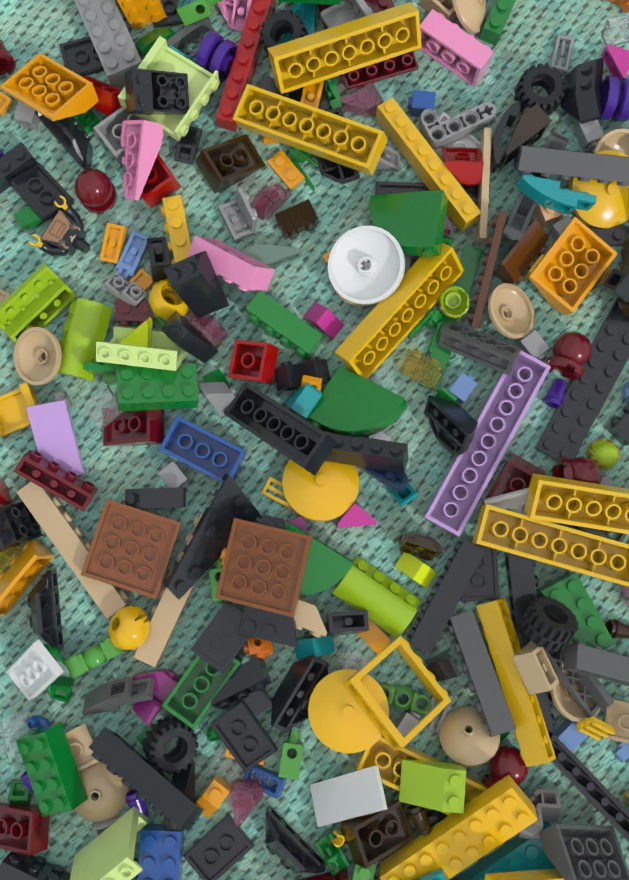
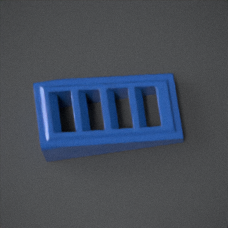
(276, 793)

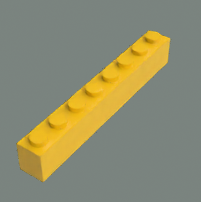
(426, 163)
(524, 708)

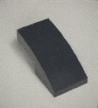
(188, 146)

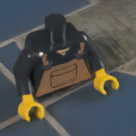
(63, 234)

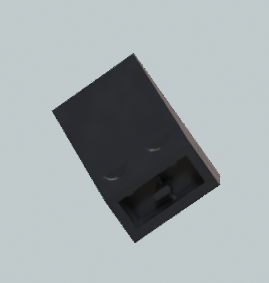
(156, 92)
(17, 526)

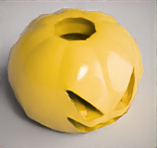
(160, 294)
(128, 628)

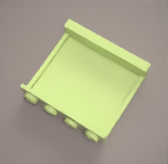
(200, 86)
(161, 355)
(111, 852)

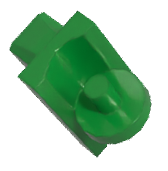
(332, 855)

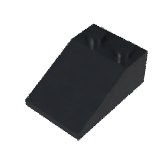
(197, 284)

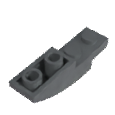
(116, 693)

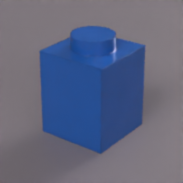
(421, 101)

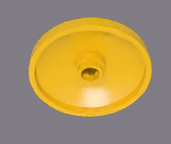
(611, 200)
(323, 495)
(339, 718)

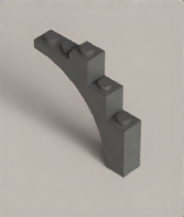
(522, 210)

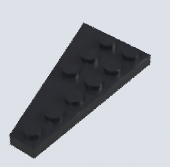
(210, 536)
(266, 624)

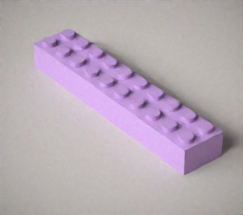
(495, 429)

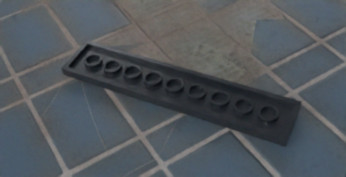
(588, 394)

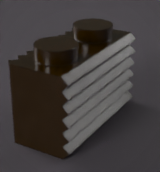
(297, 219)

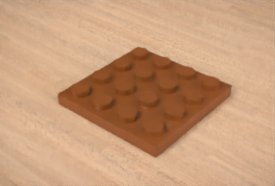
(131, 549)
(264, 567)

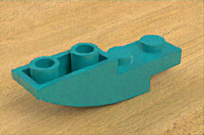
(548, 194)

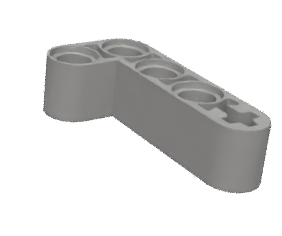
(457, 122)

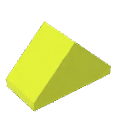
(141, 335)
(415, 569)

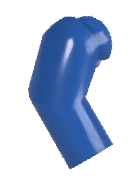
(37, 722)

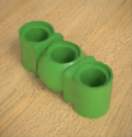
(91, 657)
(410, 702)

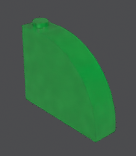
(412, 219)
(355, 406)
(324, 565)

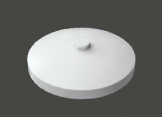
(366, 265)

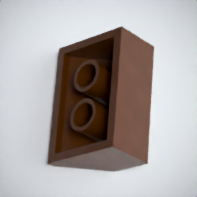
(523, 254)

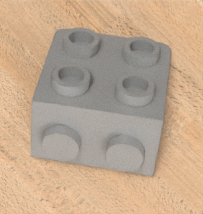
(345, 12)
(239, 216)

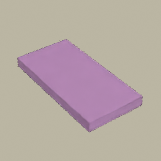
(56, 435)

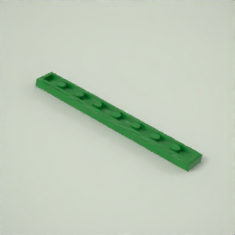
(469, 261)

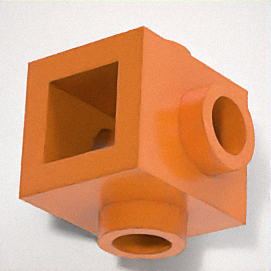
(258, 648)

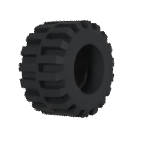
(279, 24)
(545, 78)
(549, 624)
(180, 755)

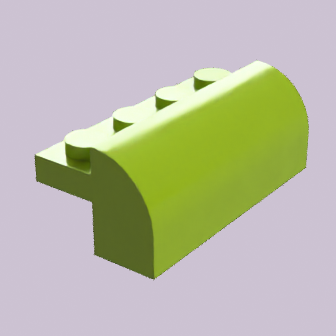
(34, 302)
(84, 327)
(383, 598)

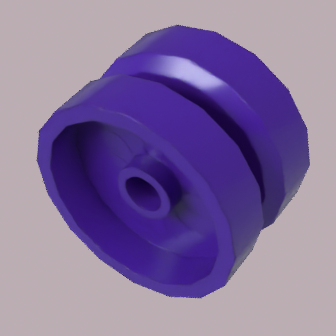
(216, 54)
(615, 99)

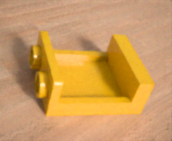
(13, 409)

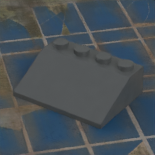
(585, 852)

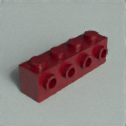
(56, 480)

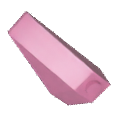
(141, 145)

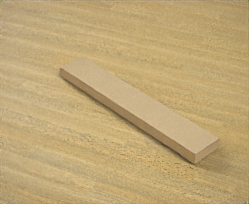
(483, 188)

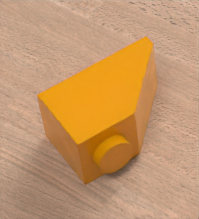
(214, 795)

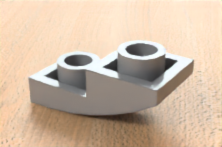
(127, 292)

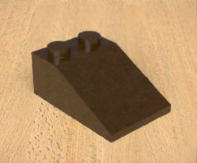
(528, 130)
(229, 162)
(377, 834)

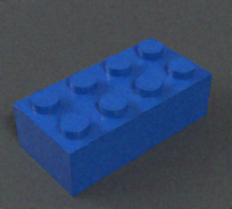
(202, 450)
(160, 853)

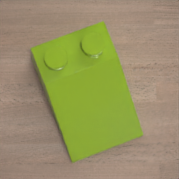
(433, 785)

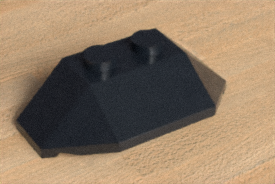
(584, 91)
(71, 138)
(335, 171)
(450, 424)
(45, 610)
(293, 695)
(289, 846)

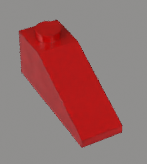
(107, 96)

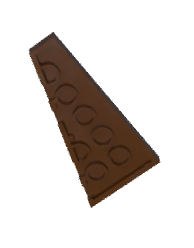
(489, 262)

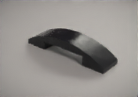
(507, 119)

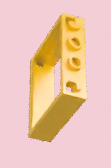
(375, 712)

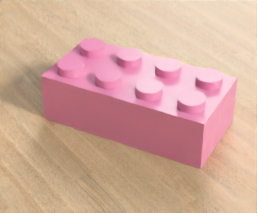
(454, 48)
(233, 264)

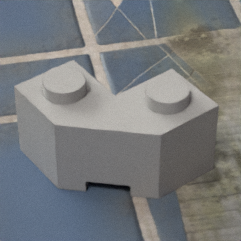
(547, 808)

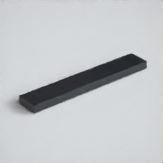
(403, 187)

